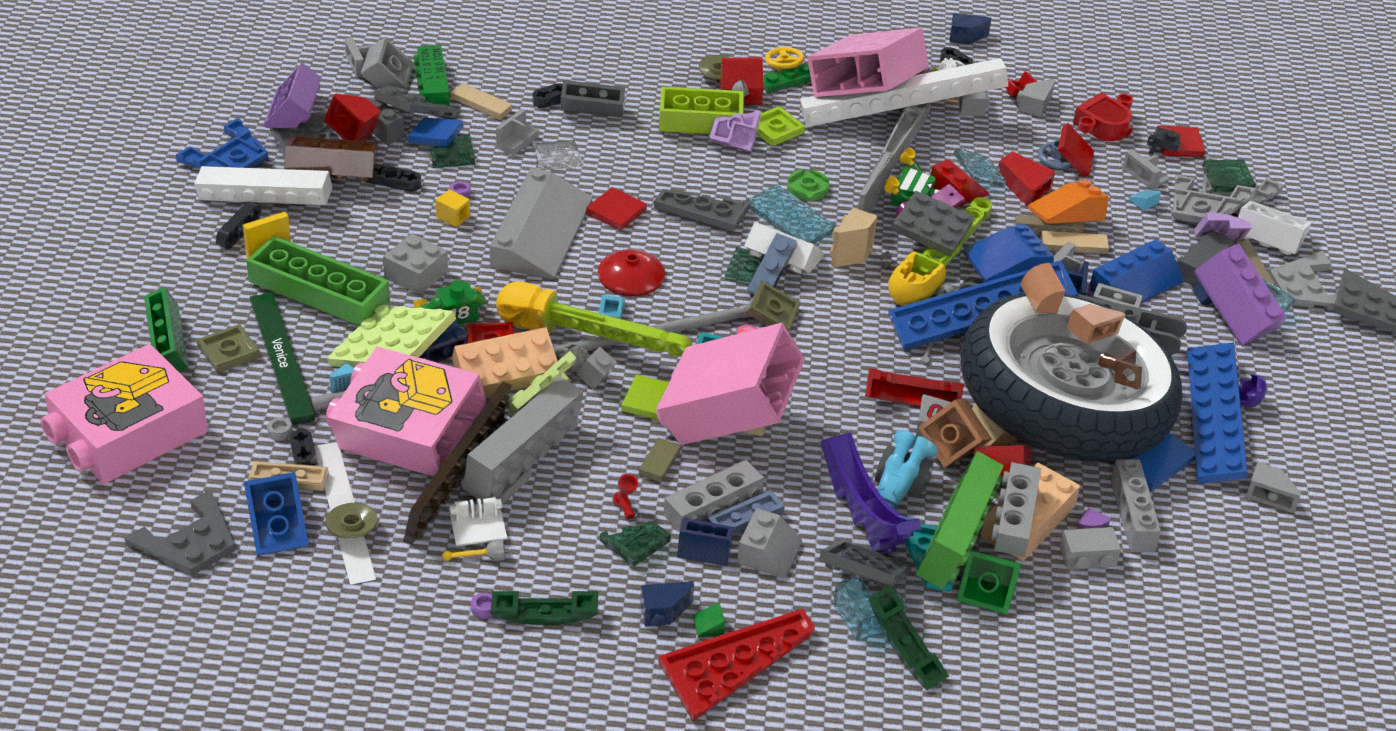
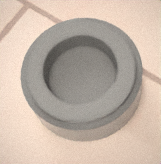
(279, 429)

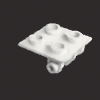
(477, 522)

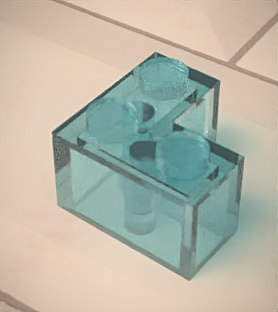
(855, 610)

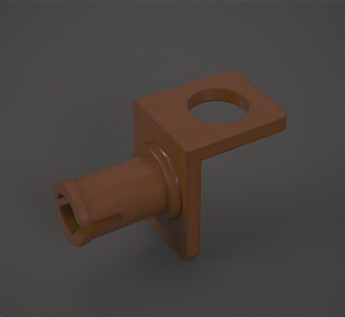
(1123, 367)

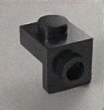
(1163, 138)

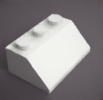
(1274, 227)
(803, 259)

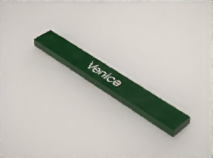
(282, 359)

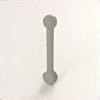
(925, 359)

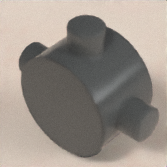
(886, 259)

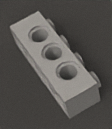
(713, 494)
(1135, 505)
(1017, 510)

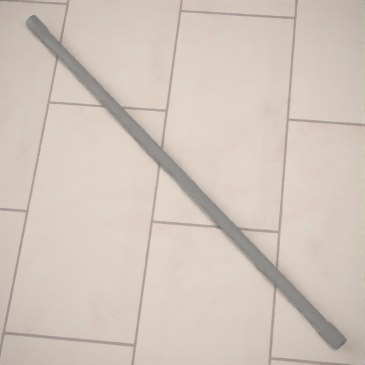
(322, 401)

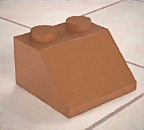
(955, 432)

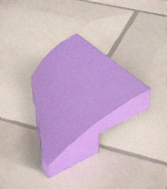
(737, 130)

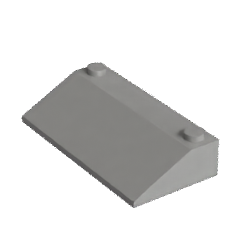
(539, 226)

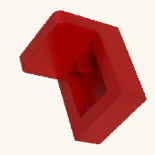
(1015, 86)

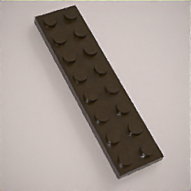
(451, 471)

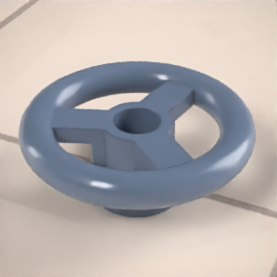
(1052, 149)

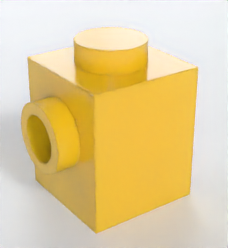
(452, 208)

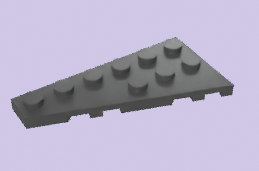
(1365, 302)

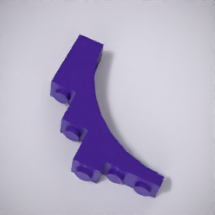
(850, 479)

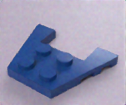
(239, 152)

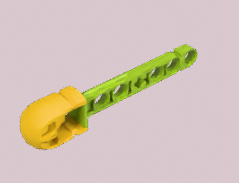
(922, 274)
(537, 308)

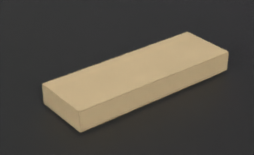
(481, 101)
(1083, 241)
(307, 476)

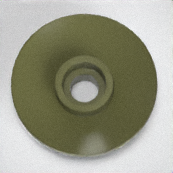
(711, 66)
(351, 520)

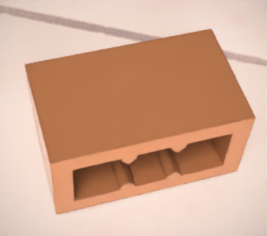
(1043, 289)

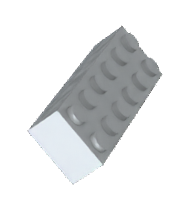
(522, 440)

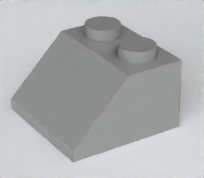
(387, 65)
(769, 544)

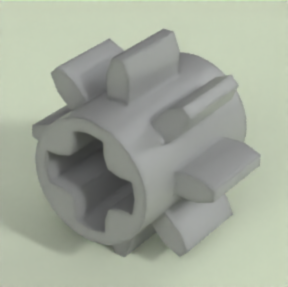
(580, 353)

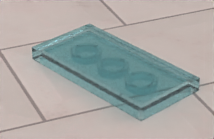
(790, 215)

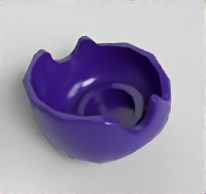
(1252, 391)

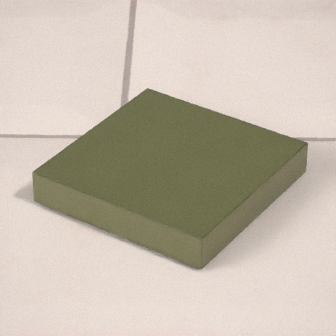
(772, 306)
(228, 348)

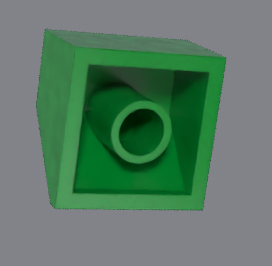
(989, 582)

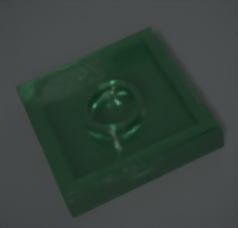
(1227, 174)
(742, 266)

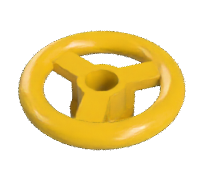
(784, 60)

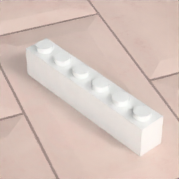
(263, 185)

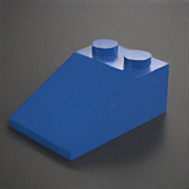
(276, 513)

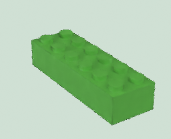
(317, 280)
(961, 521)

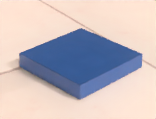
(435, 131)

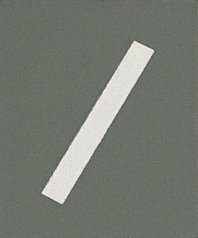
(339, 492)

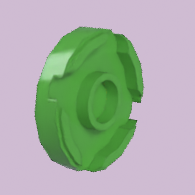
(808, 185)

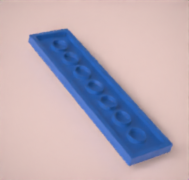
(955, 311)
(1216, 413)

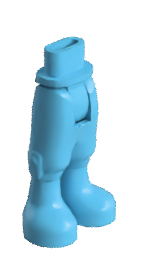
(899, 475)

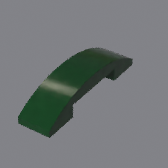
(544, 610)
(905, 639)

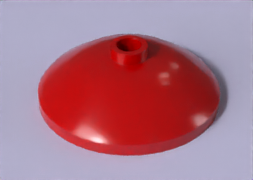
(631, 272)

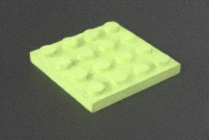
(395, 329)

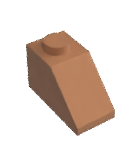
(1094, 322)

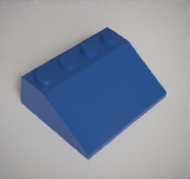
(1007, 253)

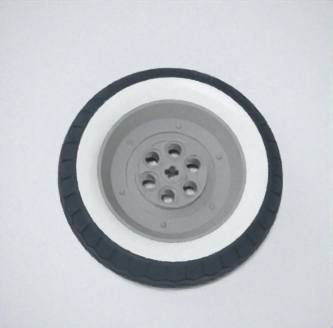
(1053, 394)

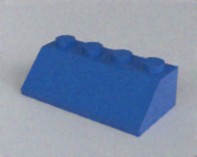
(1142, 271)

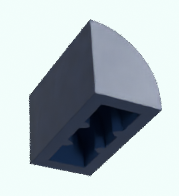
(705, 542)

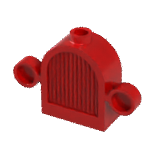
(1105, 117)

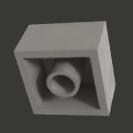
(415, 264)

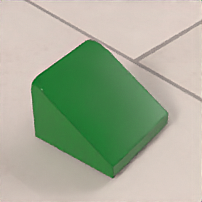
(709, 621)

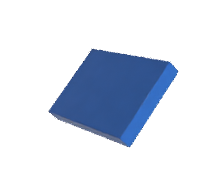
(1165, 460)

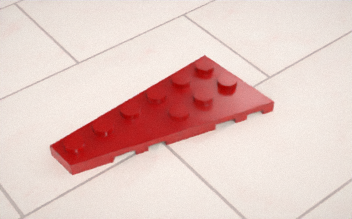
(721, 665)

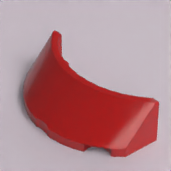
(909, 389)

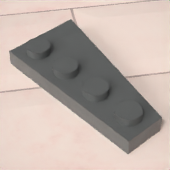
(717, 213)

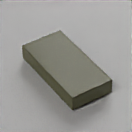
(659, 460)

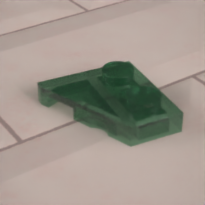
(457, 153)
(636, 542)

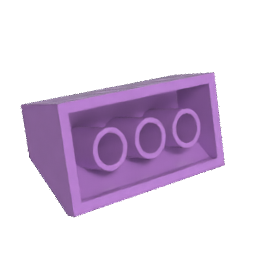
(294, 99)
(1240, 295)

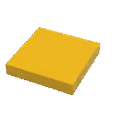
(260, 231)

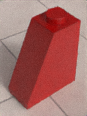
(1026, 177)

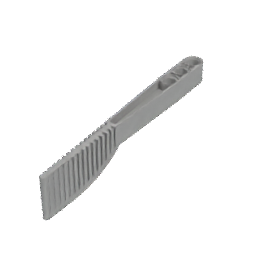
(900, 139)

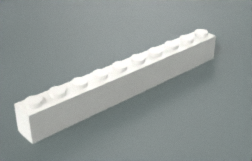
(914, 91)

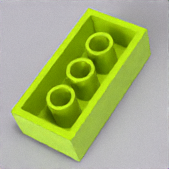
(696, 109)

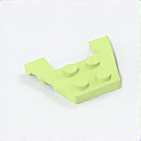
(541, 382)

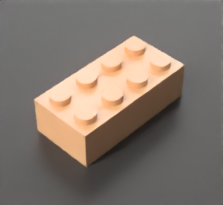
(507, 358)
(1053, 503)

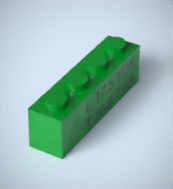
(431, 74)
(166, 327)

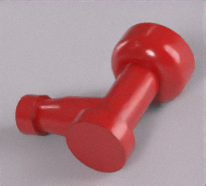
(627, 485)

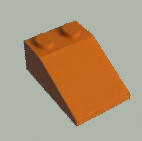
(1072, 203)

